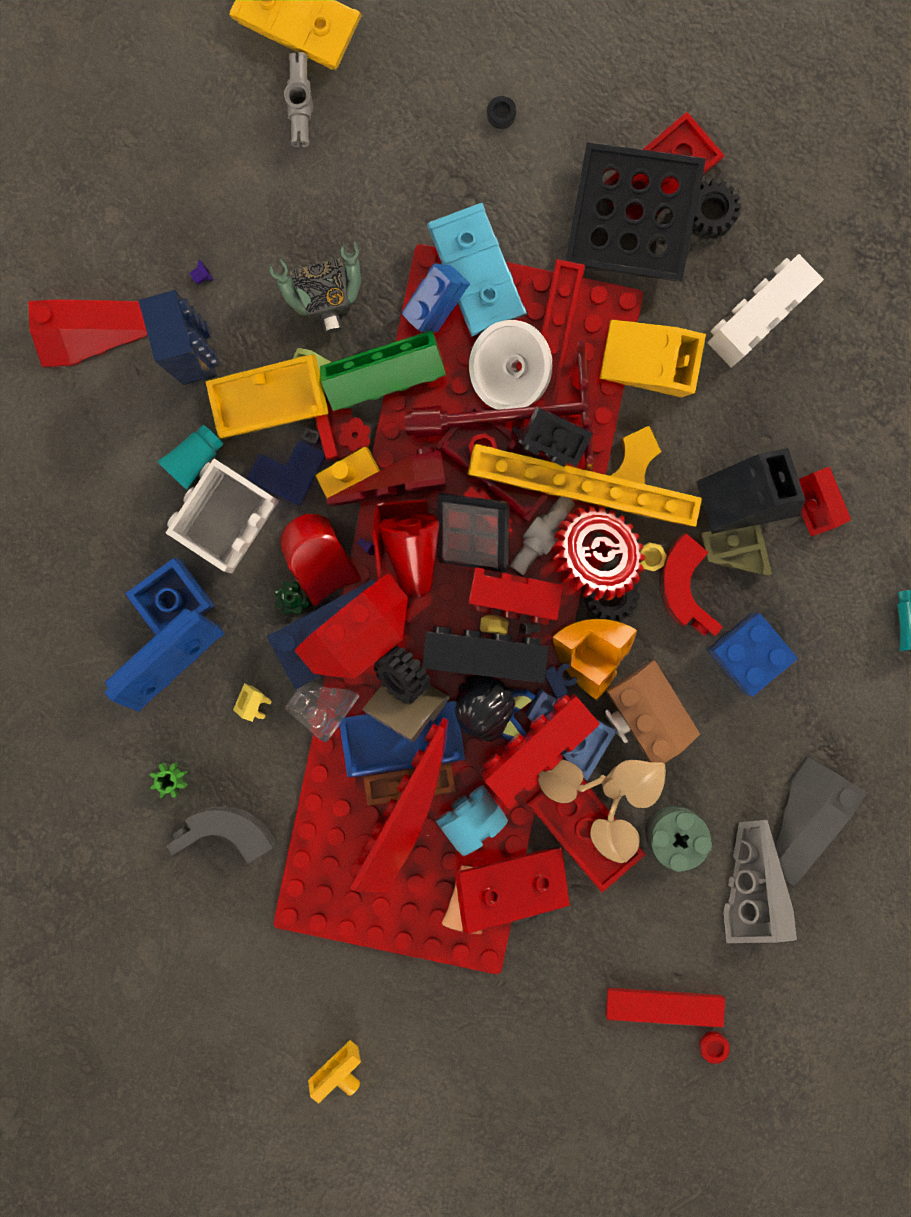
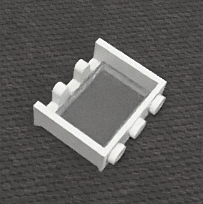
(221, 516)

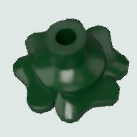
(291, 598)

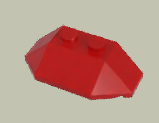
(358, 632)

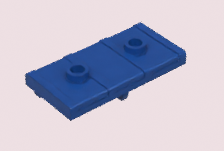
(162, 659)
(377, 749)

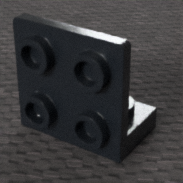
(554, 436)

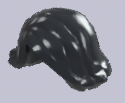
(484, 707)

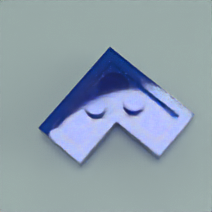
(292, 480)

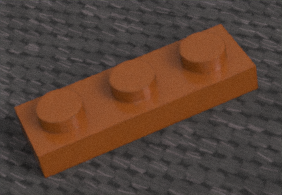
(383, 786)

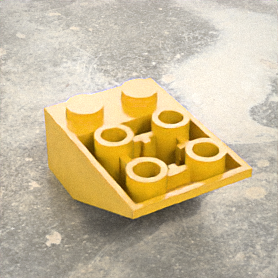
(653, 357)

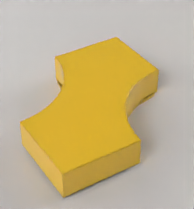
(638, 452)

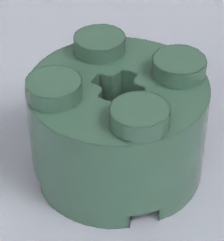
(694, 833)

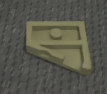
(738, 549)

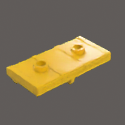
(305, 26)
(267, 396)

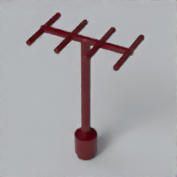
(432, 421)

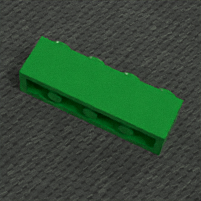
(382, 371)

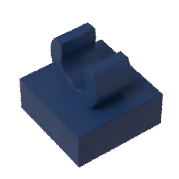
(556, 680)

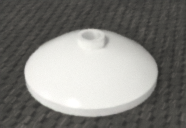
(495, 362)

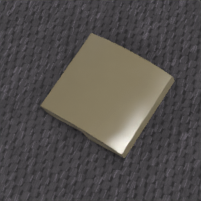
(406, 718)

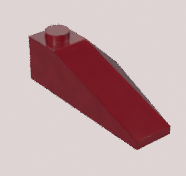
(409, 476)

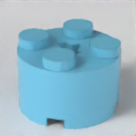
(472, 820)

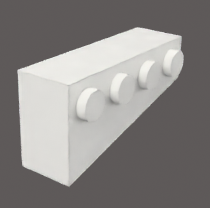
(765, 310)

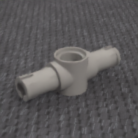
(296, 87)
(540, 535)

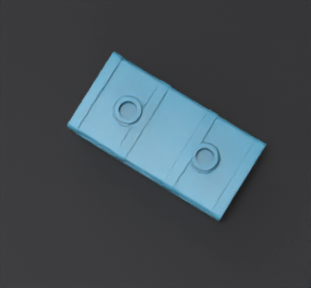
(471, 247)

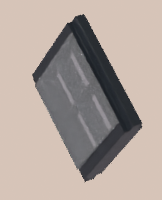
(473, 532)

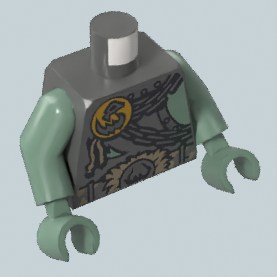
(322, 288)

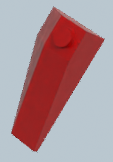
(78, 329)

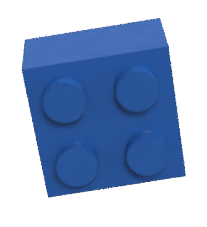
(167, 594)
(752, 654)

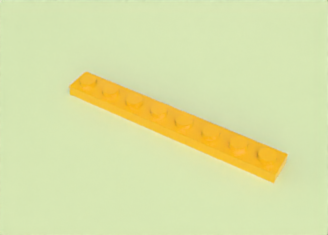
(584, 486)

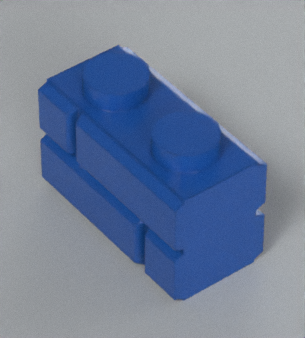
(435, 298)

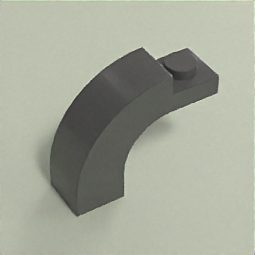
(235, 824)

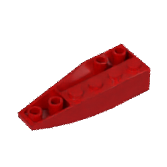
(394, 839)

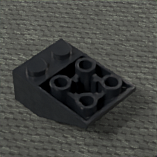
(752, 492)

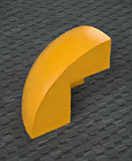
(594, 651)

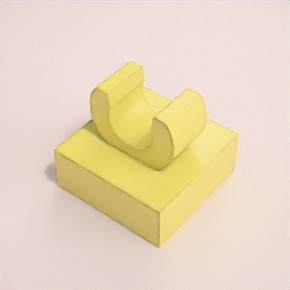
(249, 702)

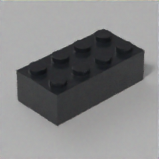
(485, 656)

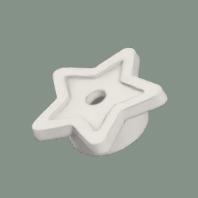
(618, 724)

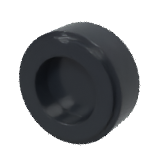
(501, 112)

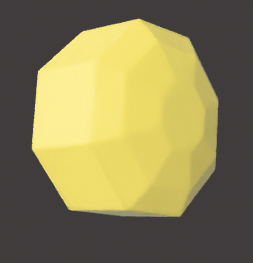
(654, 556)
(494, 624)

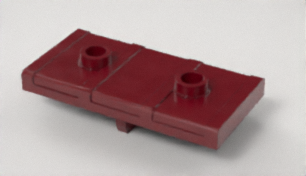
(455, 445)

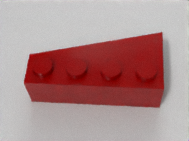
(538, 749)

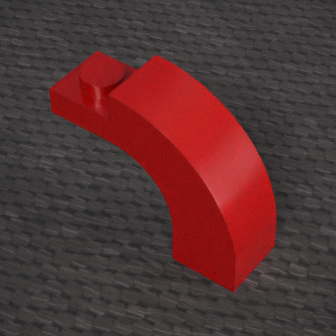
(675, 586)

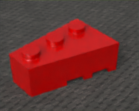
(515, 596)

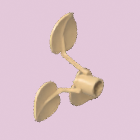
(636, 779)

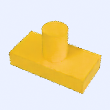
(347, 472)
(336, 1073)

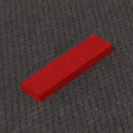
(665, 1007)

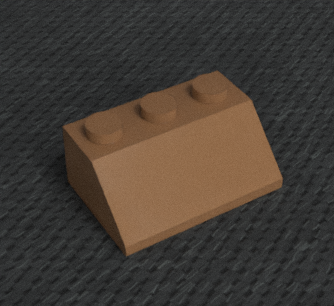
(653, 713)

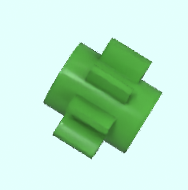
(160, 782)

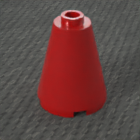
(412, 550)

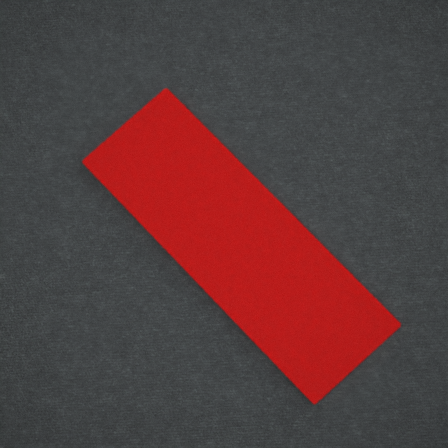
(333, 808)

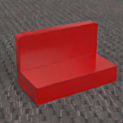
(329, 431)
(823, 502)

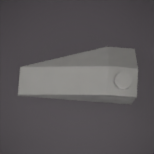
(759, 897)

